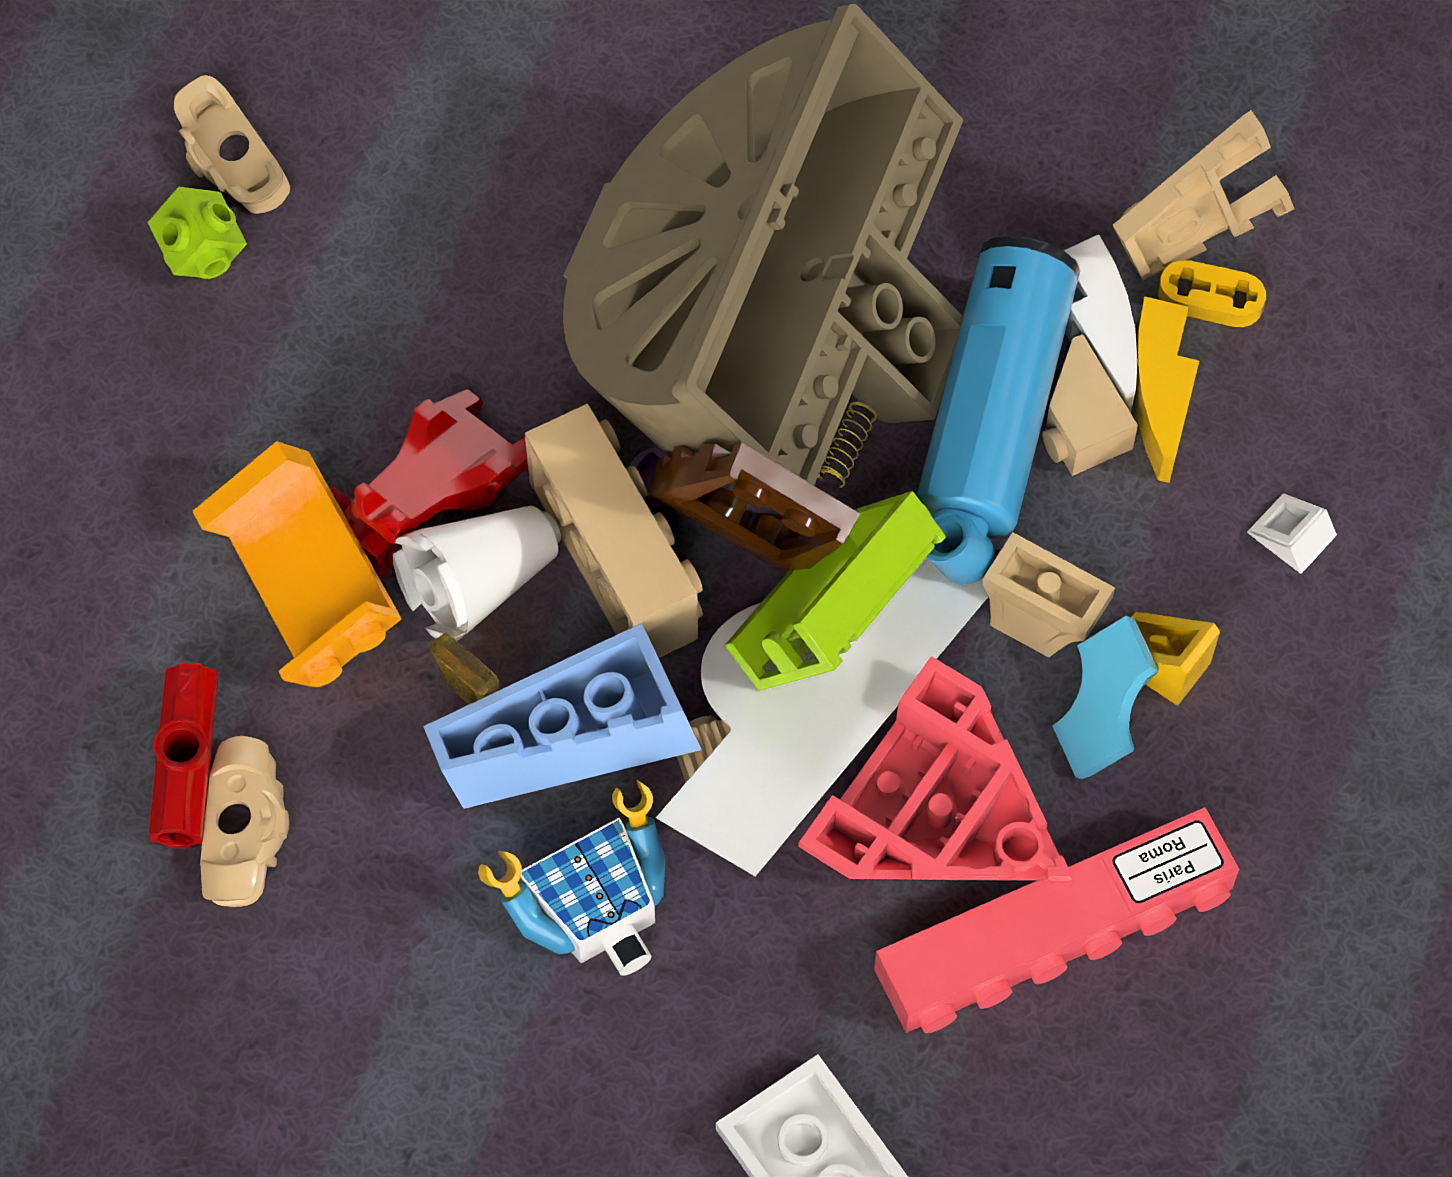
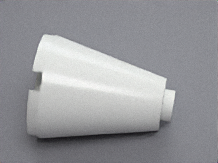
(473, 565)

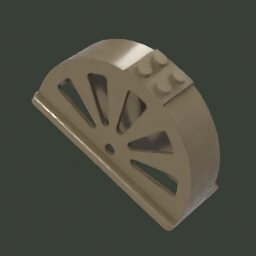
(762, 252)

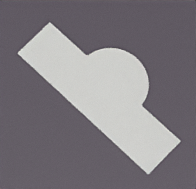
(803, 734)

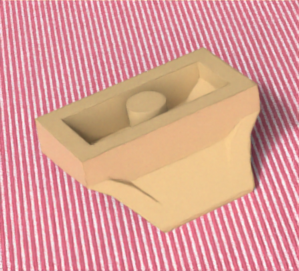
(1042, 597)

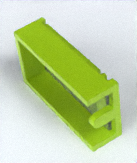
(827, 607)

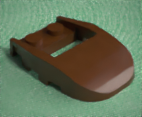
(696, 490)

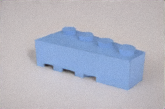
(564, 724)

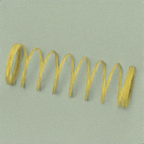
(834, 472)

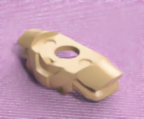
(207, 120)
(237, 863)

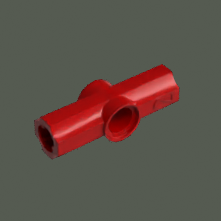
(182, 787)

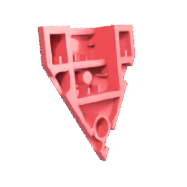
(938, 797)

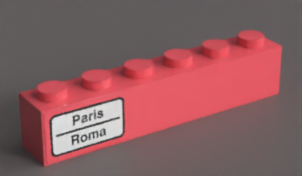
(1056, 921)

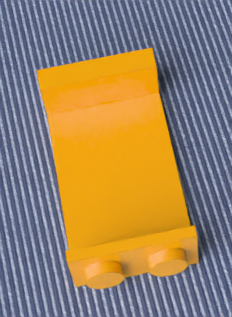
(302, 562)

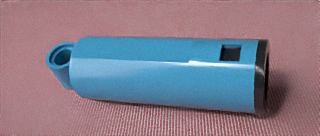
(995, 399)

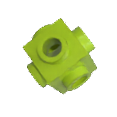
(197, 233)

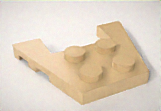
(1192, 203)

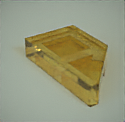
(462, 670)

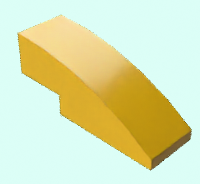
(1162, 382)

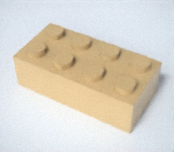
(611, 530)

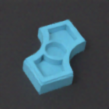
(1113, 672)

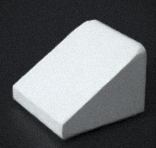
(1294, 531)

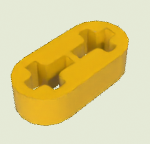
(1213, 292)

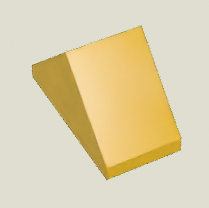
(1180, 651)

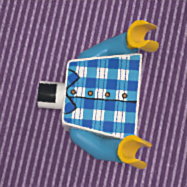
(592, 890)

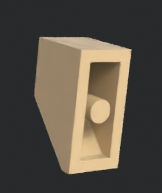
(1086, 413)

